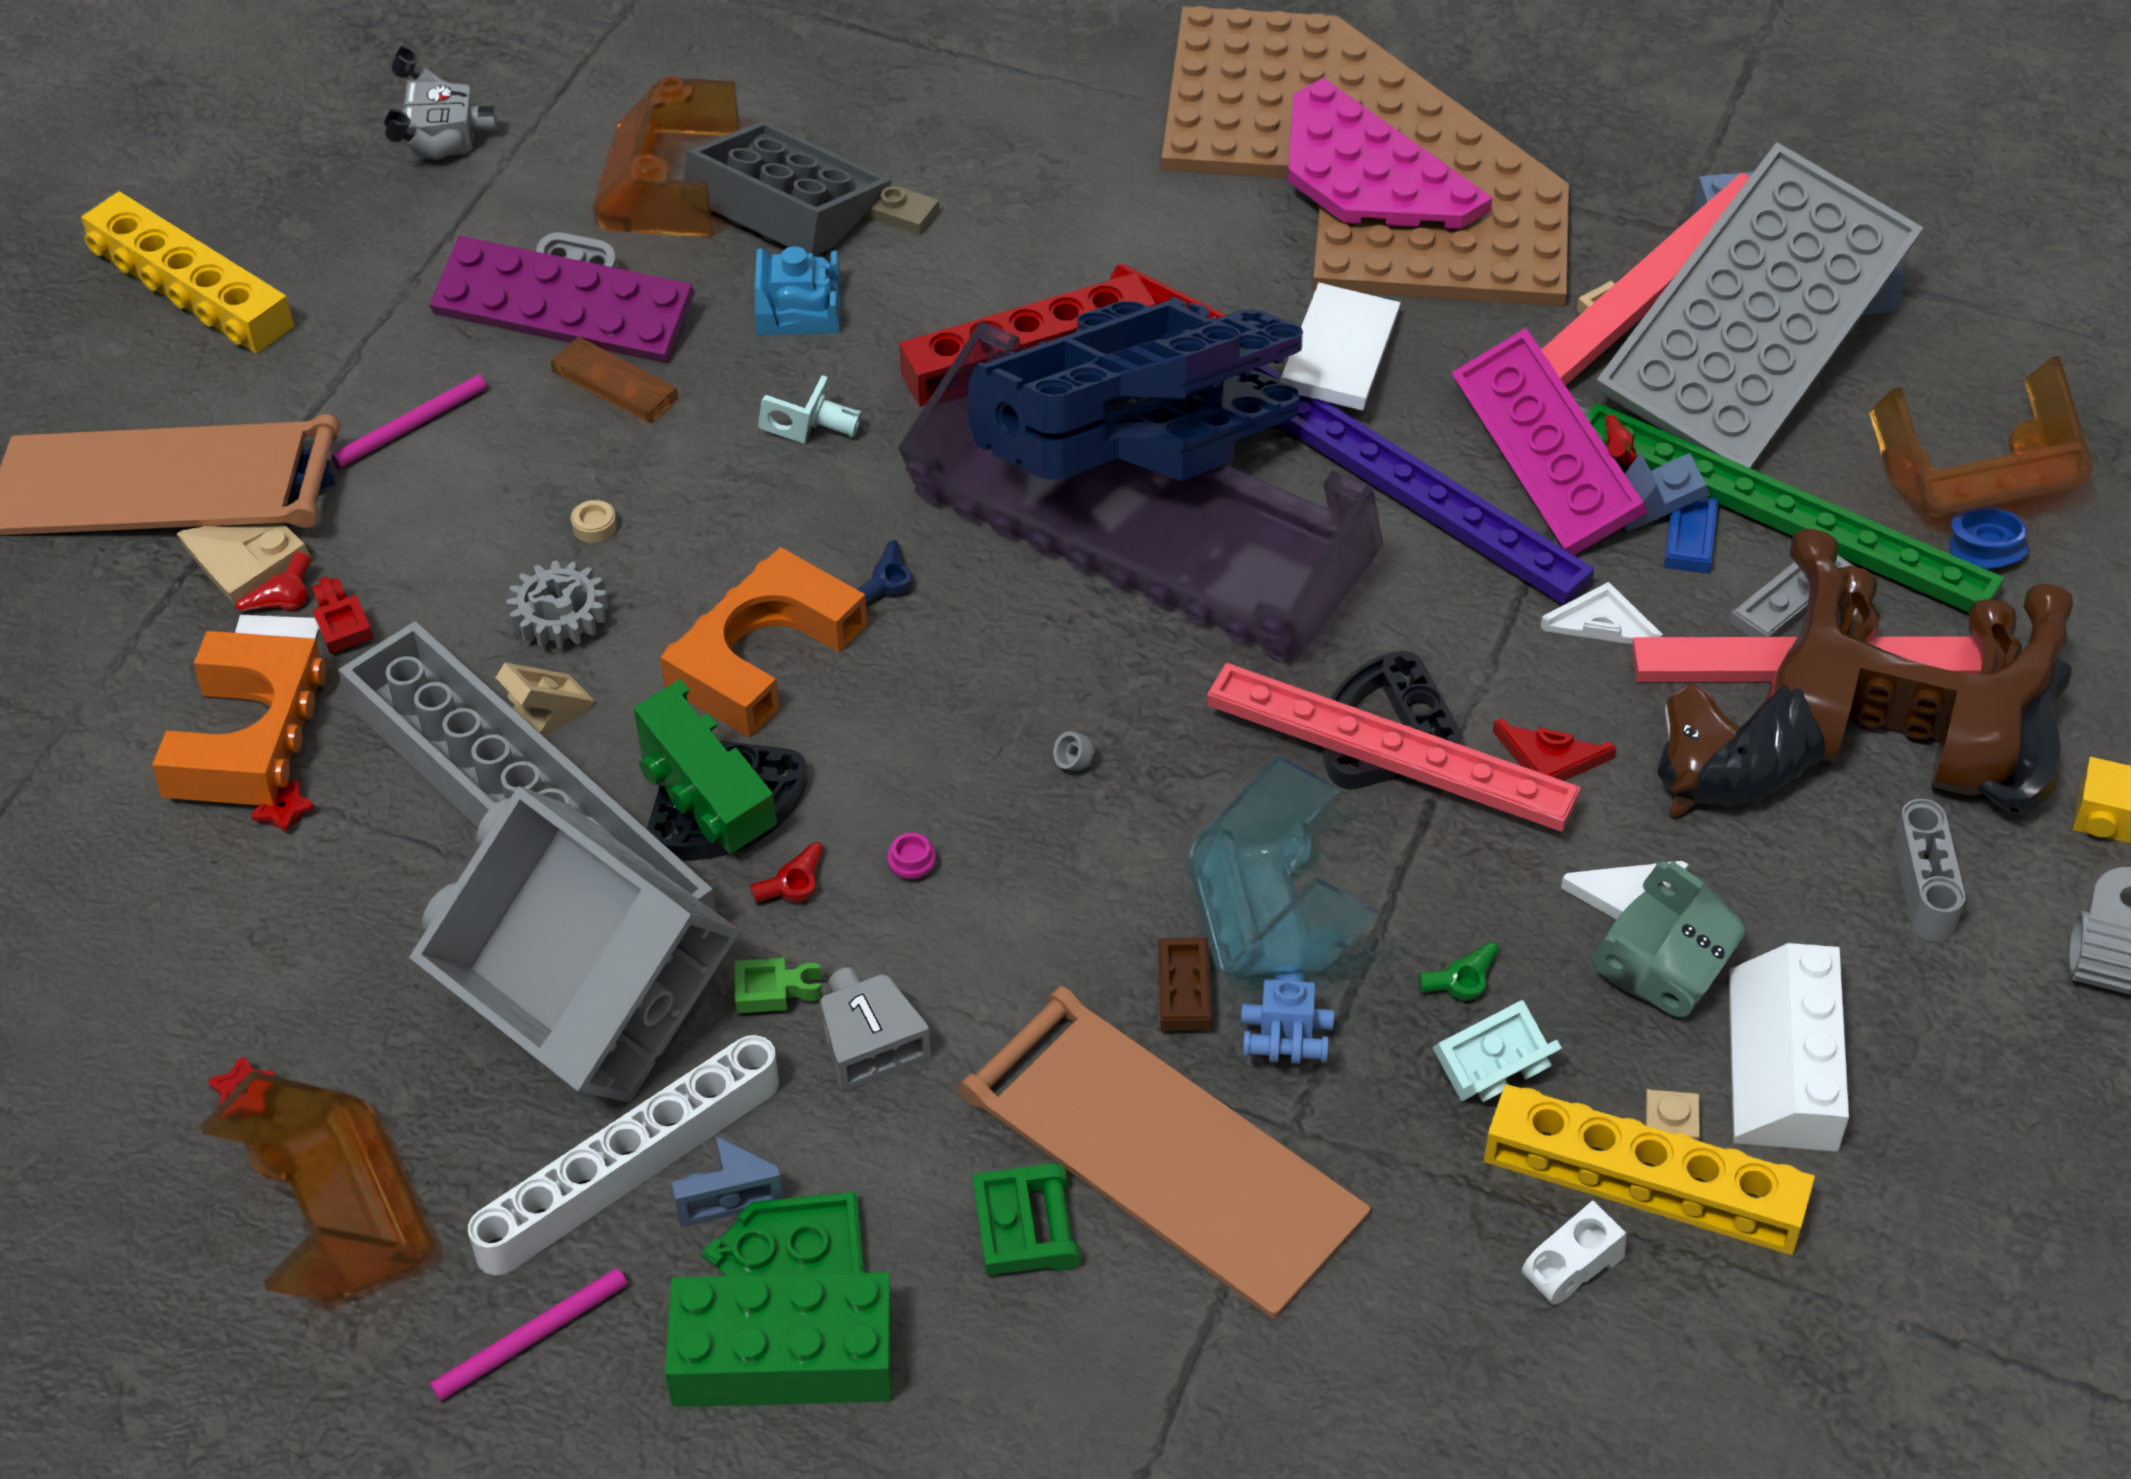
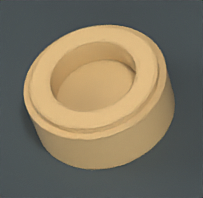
(593, 521)

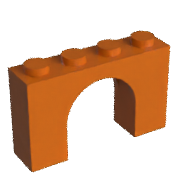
(776, 593)
(255, 760)

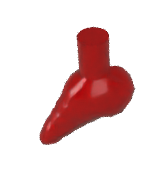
(1619, 441)
(281, 590)
(794, 879)

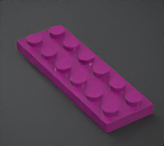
(562, 298)

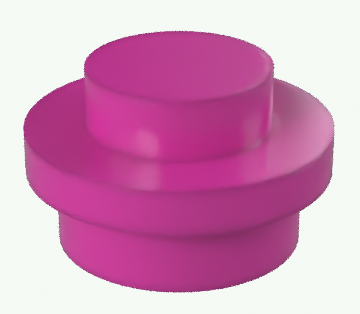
(911, 856)

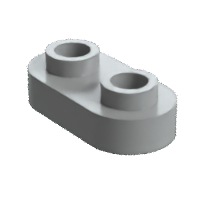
(578, 248)

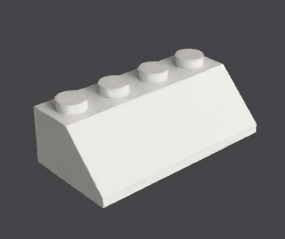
(1788, 1049)

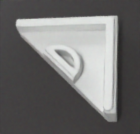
(1601, 616)
(1611, 888)

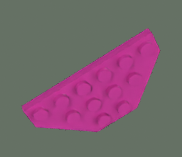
(1370, 169)

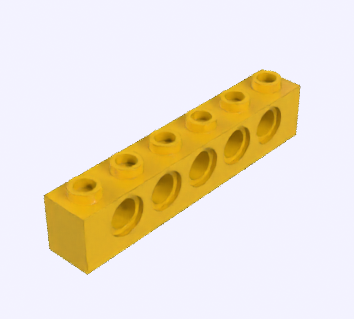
(187, 272)
(1664, 1189)

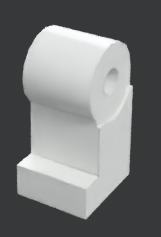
(1575, 1254)

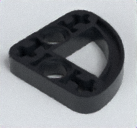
(1384, 673)
(787, 791)

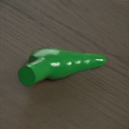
(1464, 976)

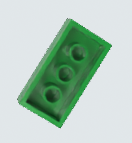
(780, 1339)

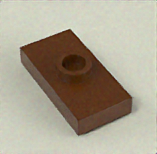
(1184, 984)

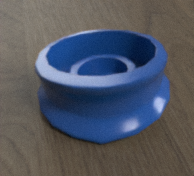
(1988, 538)

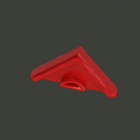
(1552, 751)

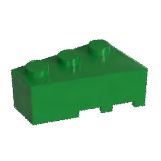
(699, 773)

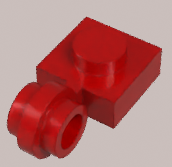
(338, 617)

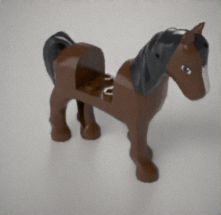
(1986, 723)

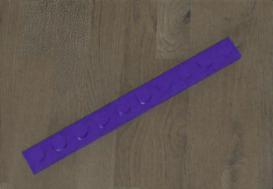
(1438, 498)

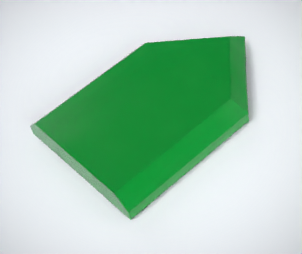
(791, 1238)

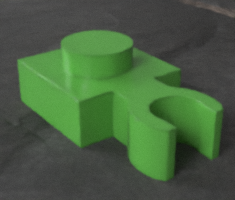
(766, 984)

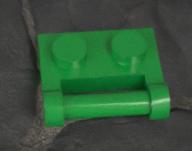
(1008, 1225)

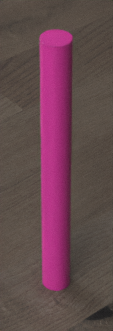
(408, 421)
(528, 1334)

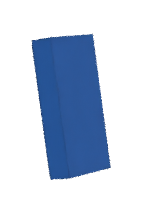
(1692, 536)

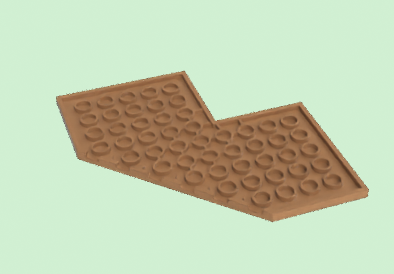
(1235, 118)

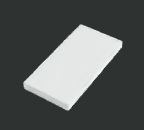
(1341, 346)

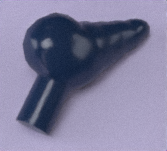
(889, 575)

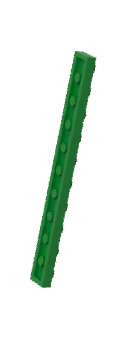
(1795, 510)

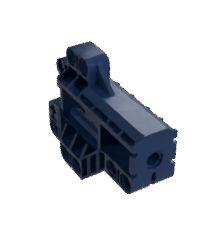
(1055, 398)

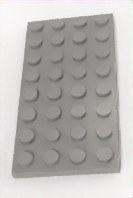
(1759, 308)

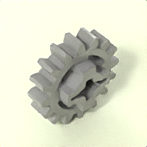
(557, 604)

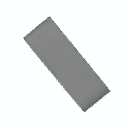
(1928, 870)

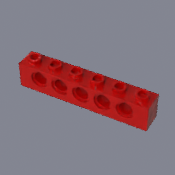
(930, 356)

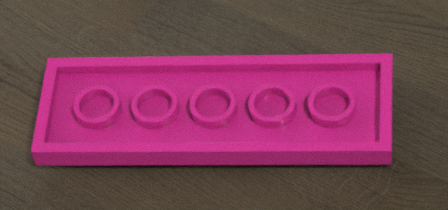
(1549, 443)

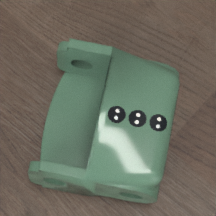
(1669, 941)

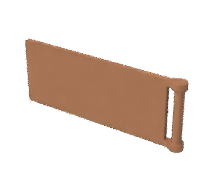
(162, 477)
(1170, 1155)

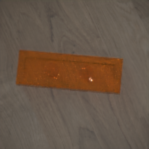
(614, 379)

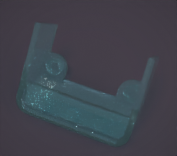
(1246, 885)

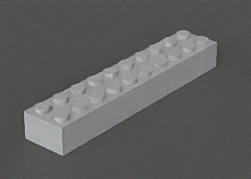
(478, 745)

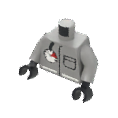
(436, 114)

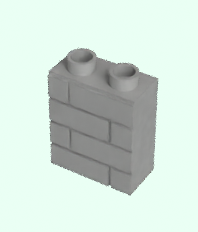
(572, 944)

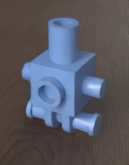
(1287, 1021)

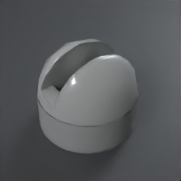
(1063, 748)

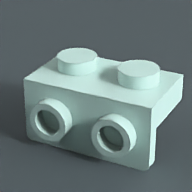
(1494, 1050)

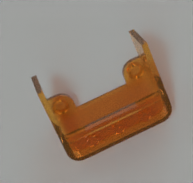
(636, 184)
(2045, 451)
(343, 1178)

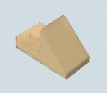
(543, 696)

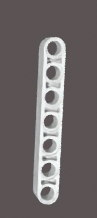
(617, 1174)

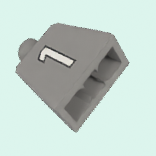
(870, 1028)

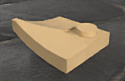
(241, 555)

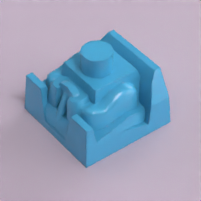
(797, 293)

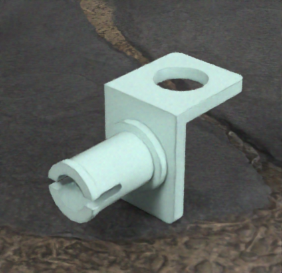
(817, 412)

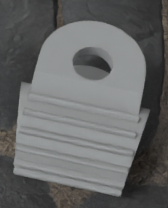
(2103, 935)

